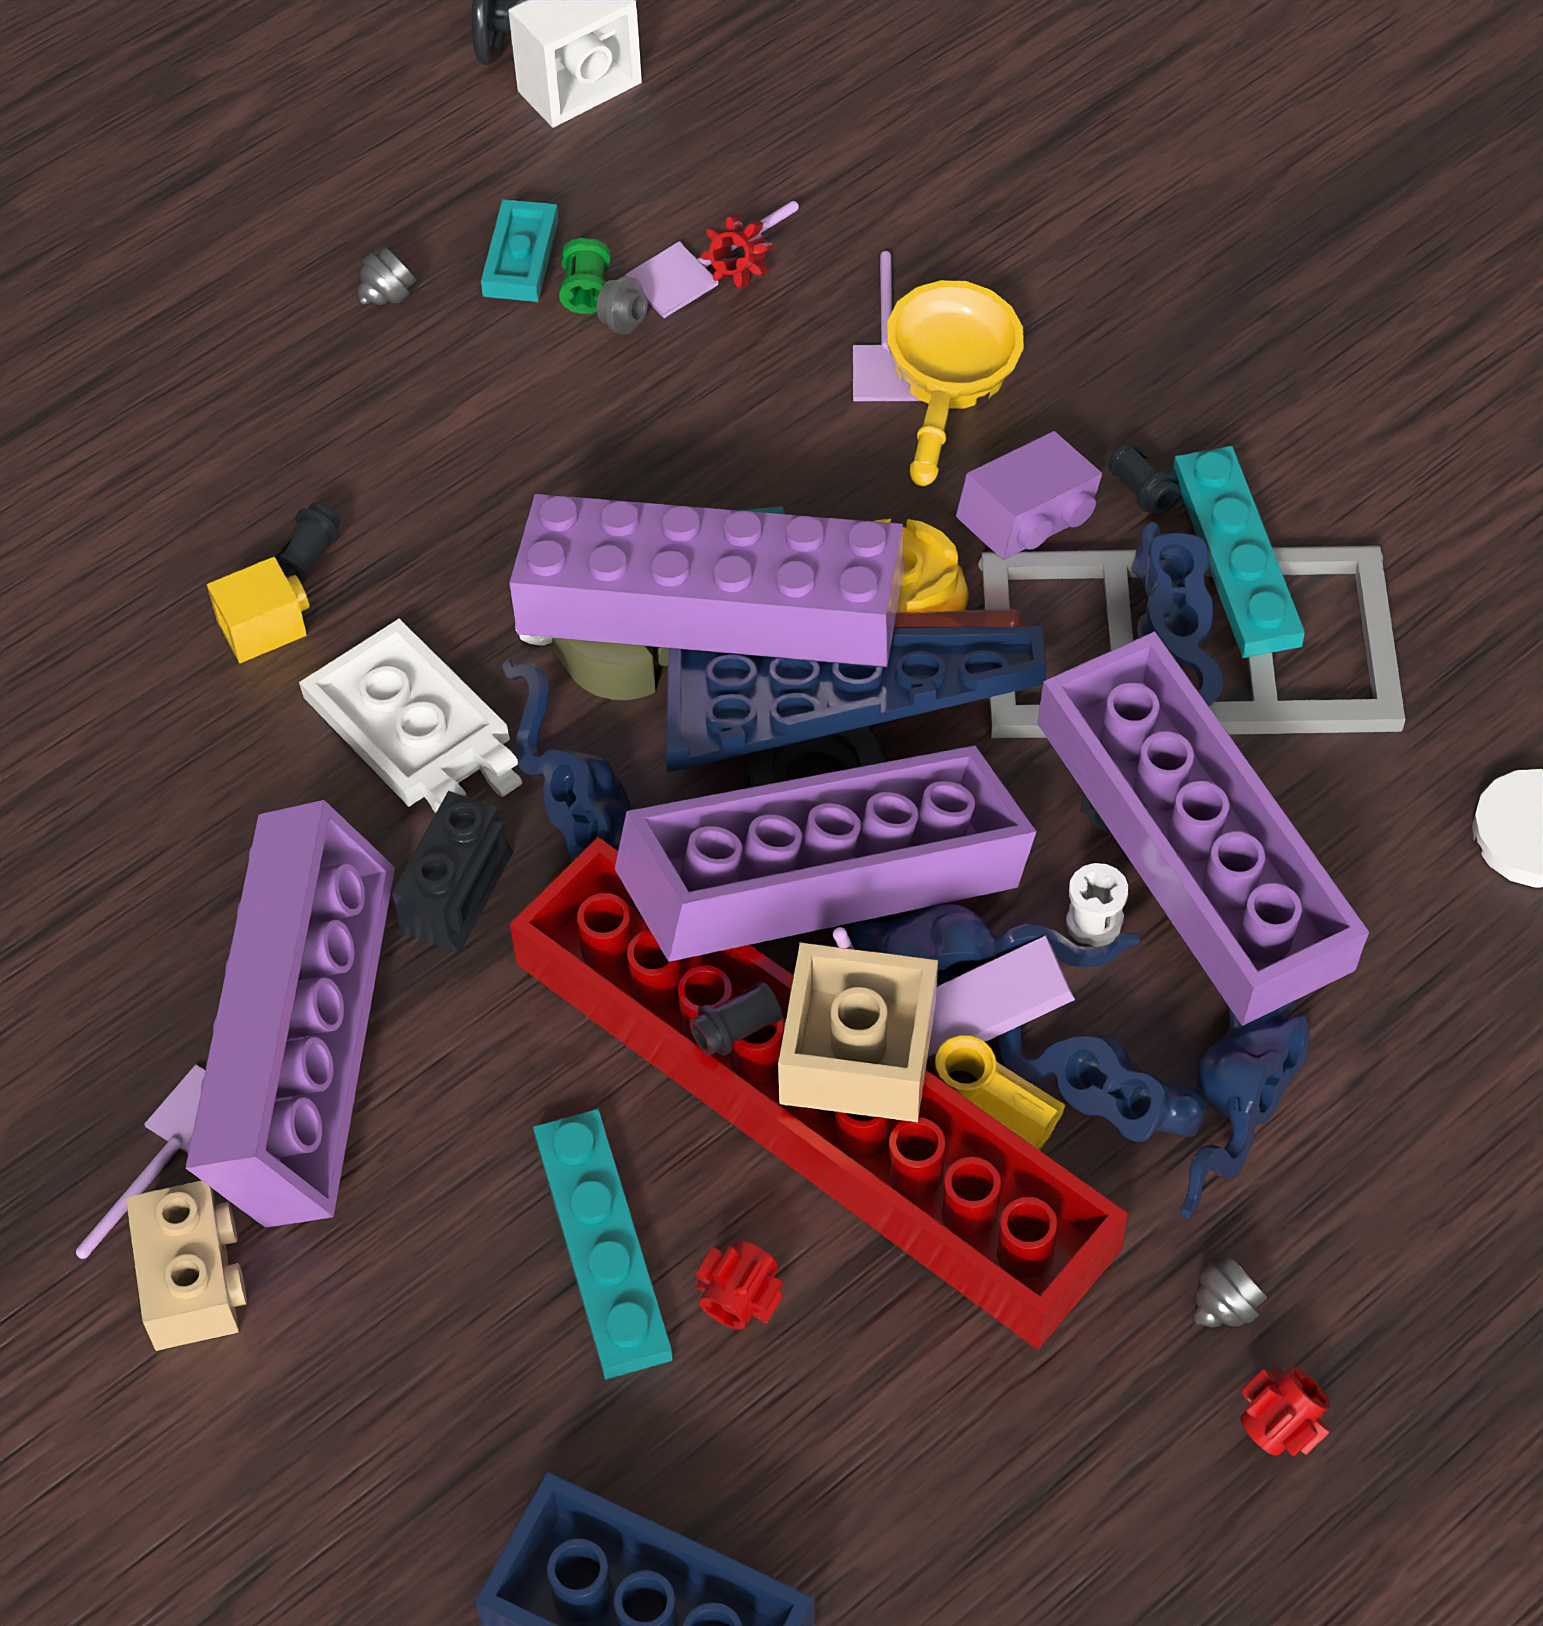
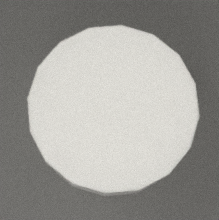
(1511, 826)

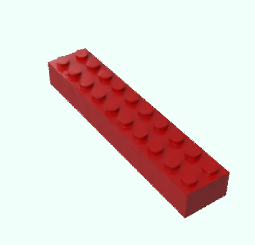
(943, 1189)

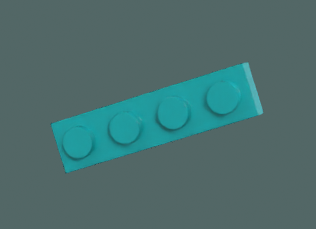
(1238, 552)
(602, 1245)

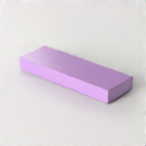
(999, 996)

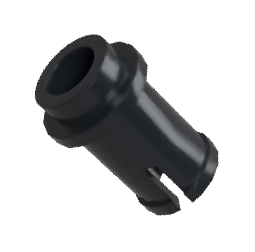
(1155, 489)
(313, 531)
(734, 1019)

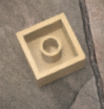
(857, 1032)

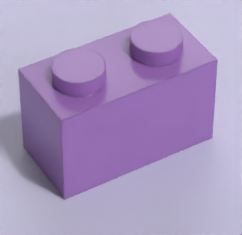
(1029, 495)

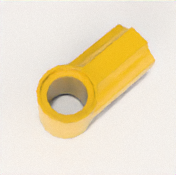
(998, 1090)

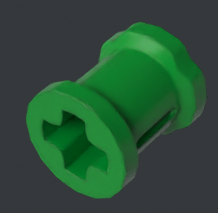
(585, 274)

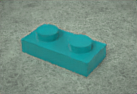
(520, 250)

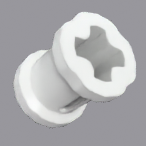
(1101, 903)

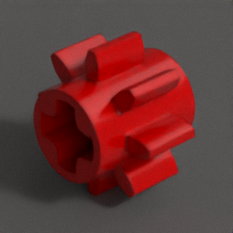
(739, 267)
(738, 1285)
(1285, 1411)

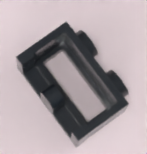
(452, 872)

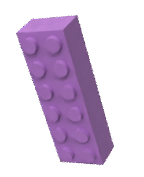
(708, 579)
(1201, 828)
(821, 851)
(292, 1017)

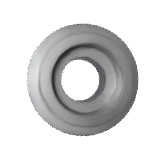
(622, 305)

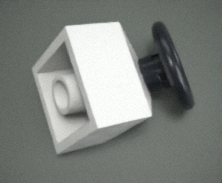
(563, 50)

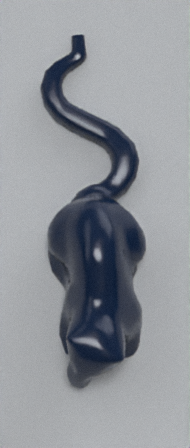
(1178, 601)
(579, 788)
(965, 942)
(1104, 1082)
(1245, 1082)

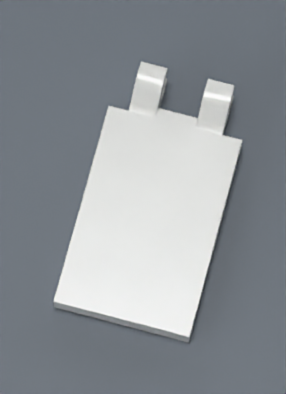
(411, 718)

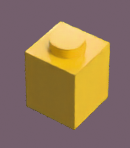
(259, 609)

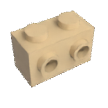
(183, 1264)

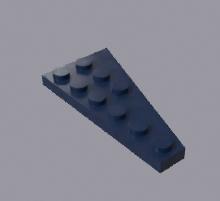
(751, 703)

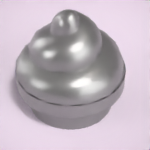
(380, 277)
(1227, 1295)

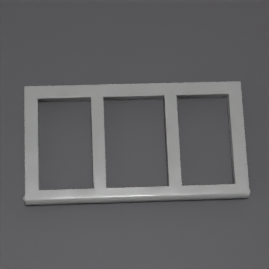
(1264, 712)

